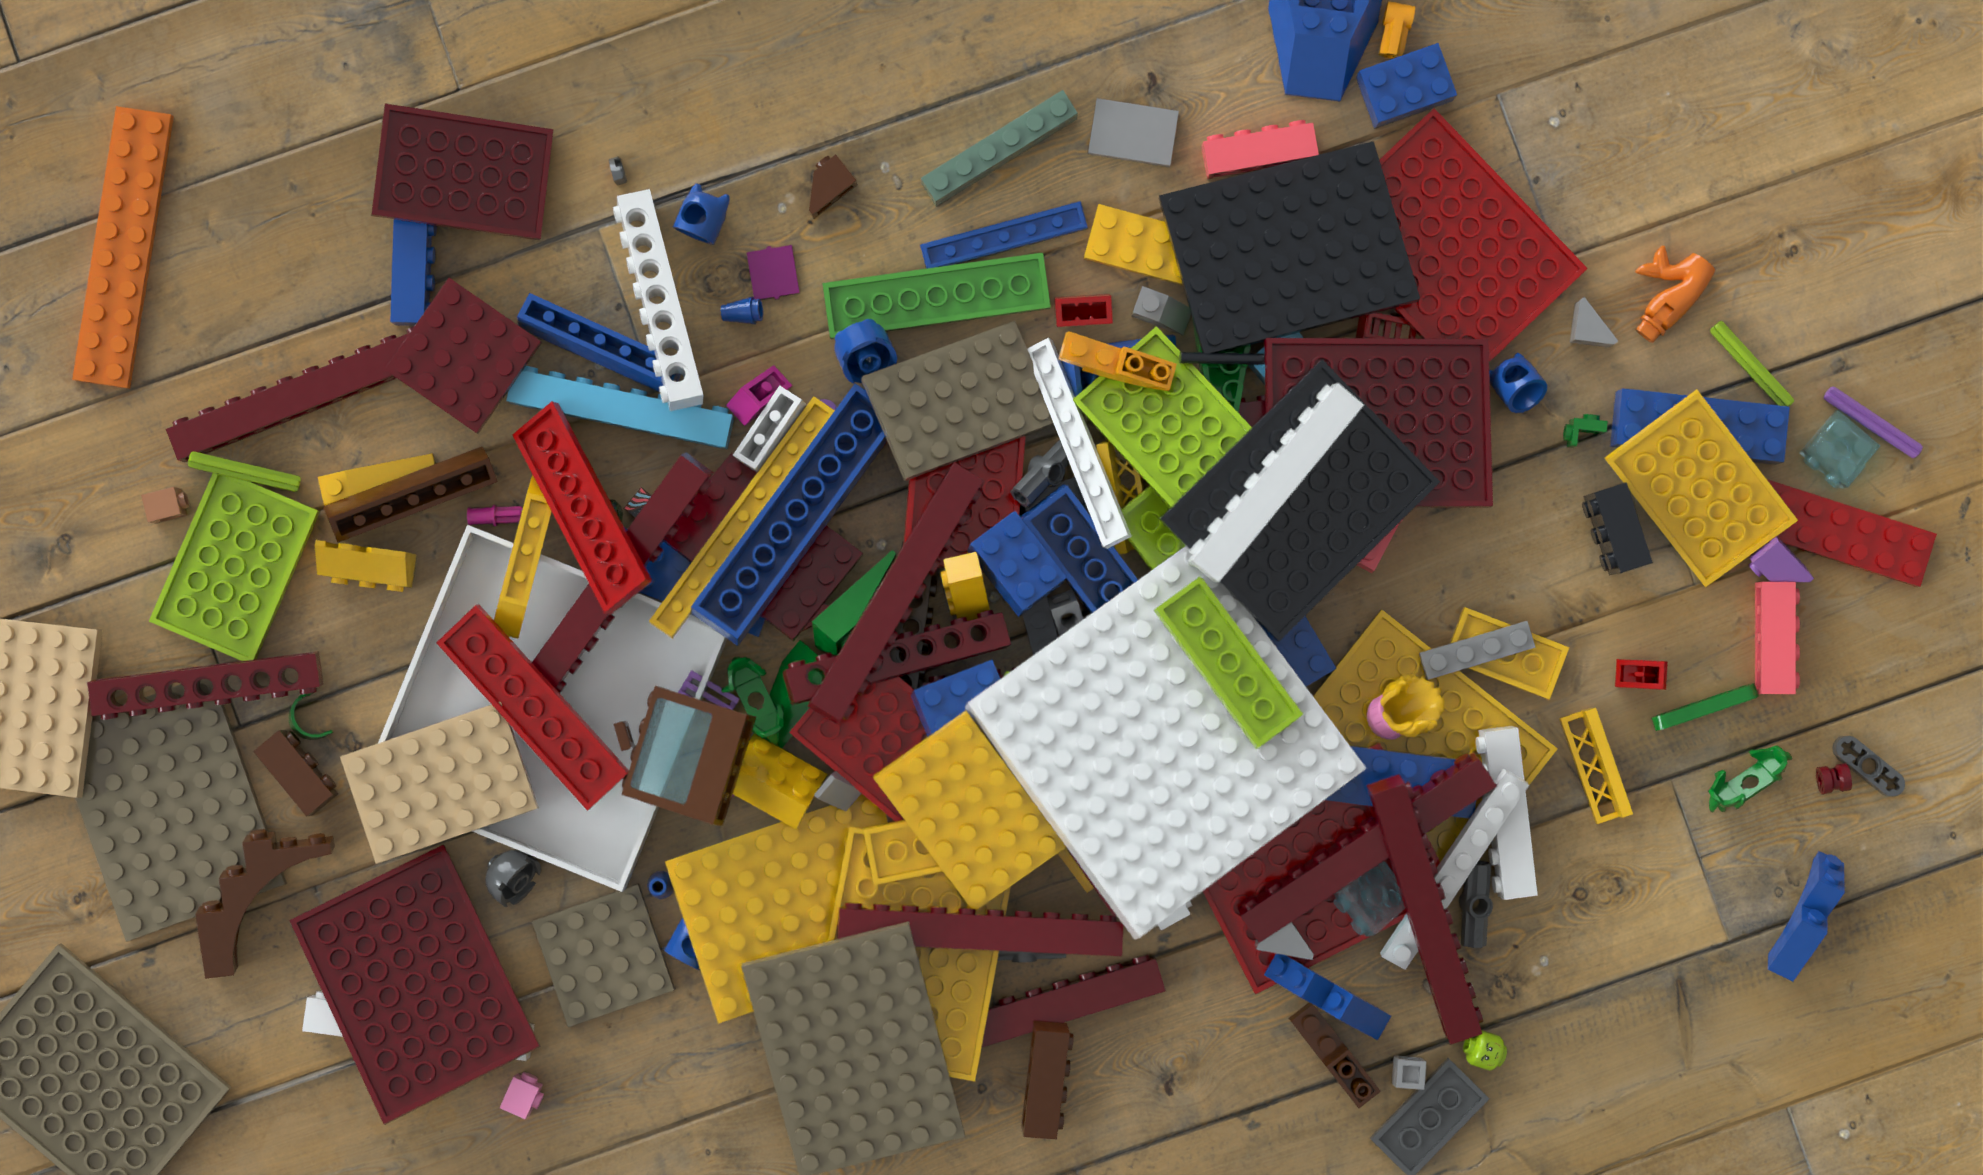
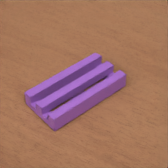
(687, 684)

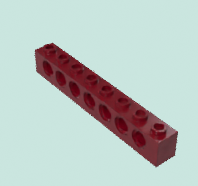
(994, 639)
(103, 691)

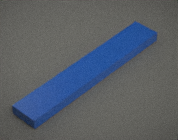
(1004, 236)

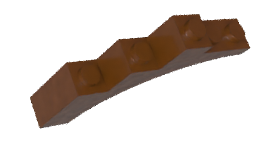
(264, 859)

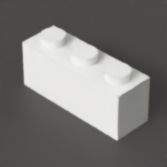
(769, 428)

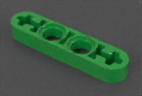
(1705, 707)

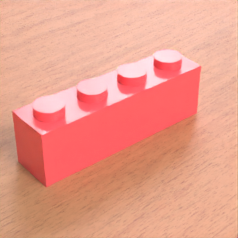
(1258, 150)
(1776, 637)

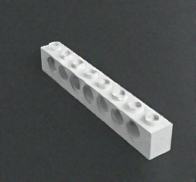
(641, 207)

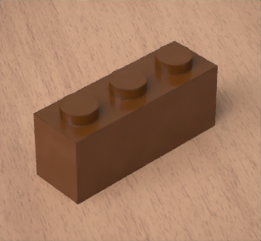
(296, 771)

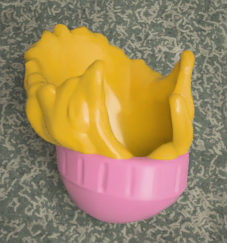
(1405, 708)

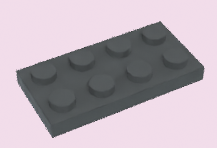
(1429, 1118)

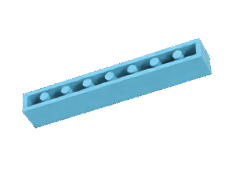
(621, 408)

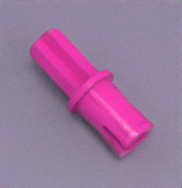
(494, 515)

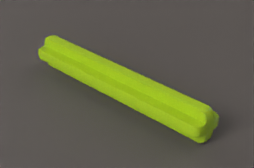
(1751, 364)
(244, 471)

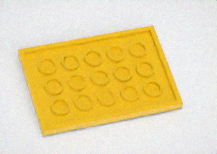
(1701, 488)
(969, 811)

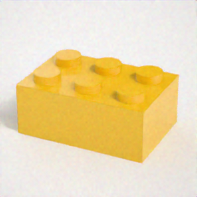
(777, 781)

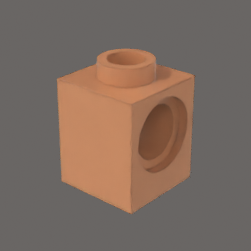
(165, 505)

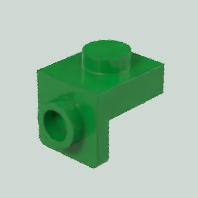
(1587, 424)

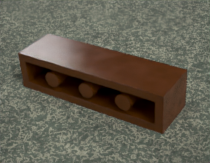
(1046, 1080)

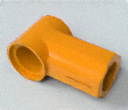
(1396, 23)

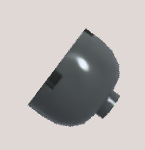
(511, 875)

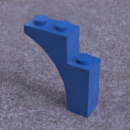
(1809, 920)
(1327, 996)

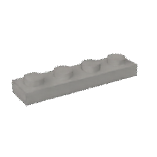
(1477, 650)

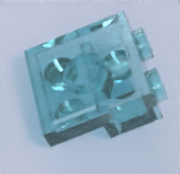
(1839, 450)
(1371, 900)

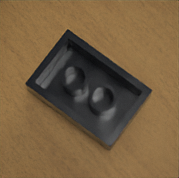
(1616, 529)

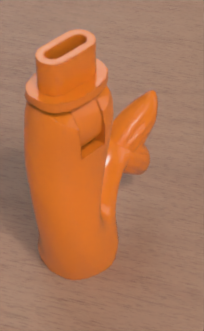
(1675, 301)

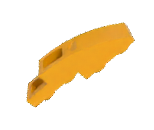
(1117, 363)

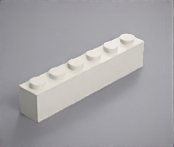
(1512, 845)

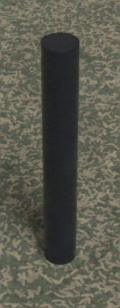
(1221, 358)

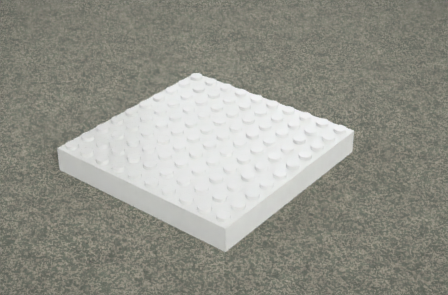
(604, 691)
(1146, 760)

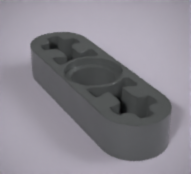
(1880, 785)

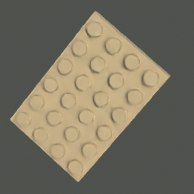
(45, 705)
(438, 783)

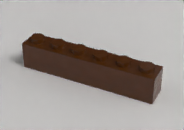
(410, 494)

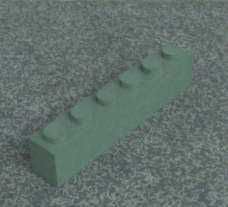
(999, 148)

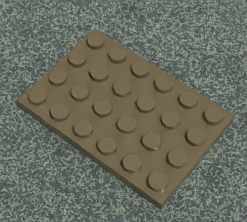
(958, 400)

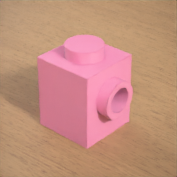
(522, 1095)

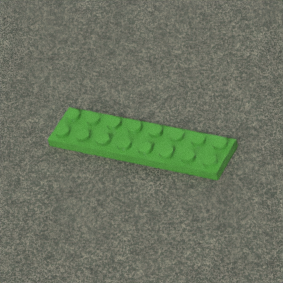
(939, 294)

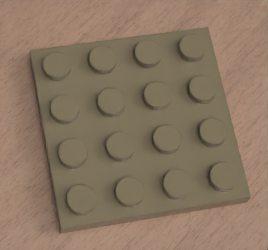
(603, 955)

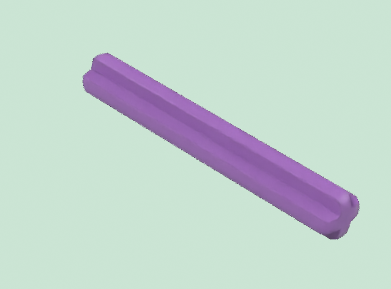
(1873, 422)

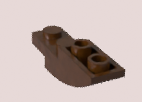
(1334, 1054)

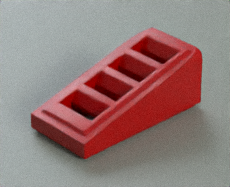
(1364, 326)

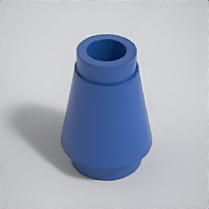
(743, 311)
(664, 878)

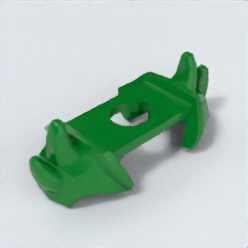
(746, 679)
(1767, 770)

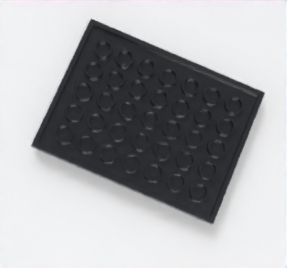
(1288, 248)
(1327, 522)

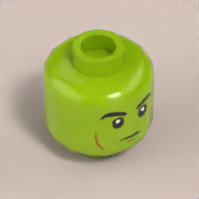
(1485, 1051)

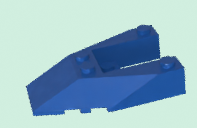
(1321, 43)

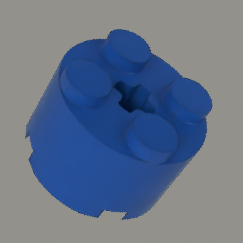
(863, 350)

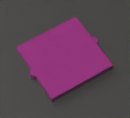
(773, 272)

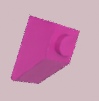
(755, 395)

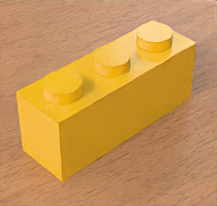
(964, 586)

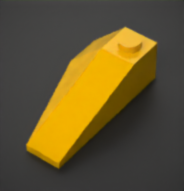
(353, 481)

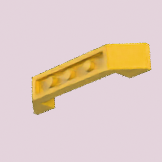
(523, 561)

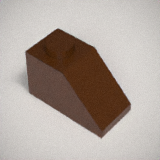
(829, 184)

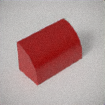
(1083, 310)

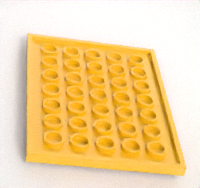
(1384, 655)
(763, 895)
(955, 979)

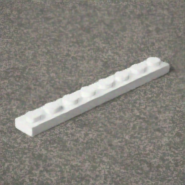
(1078, 444)
(1462, 857)

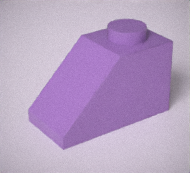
(1778, 563)

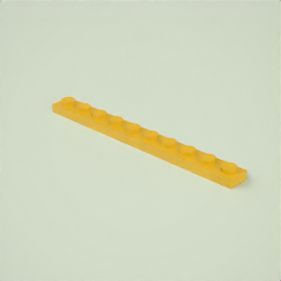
(678, 603)

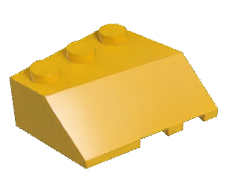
(365, 565)

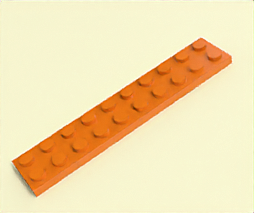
(123, 247)

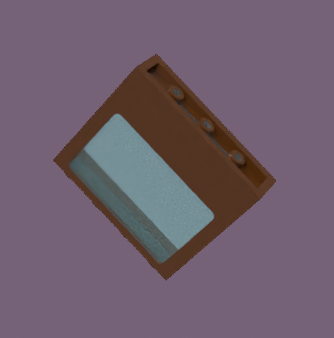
(688, 756)

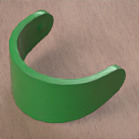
(297, 730)

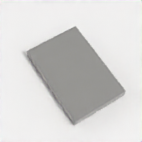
(1133, 132)

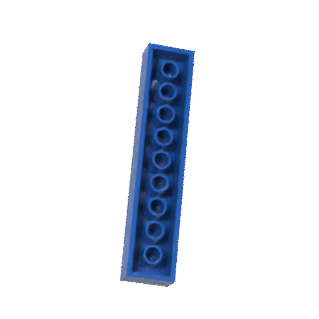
(792, 518)

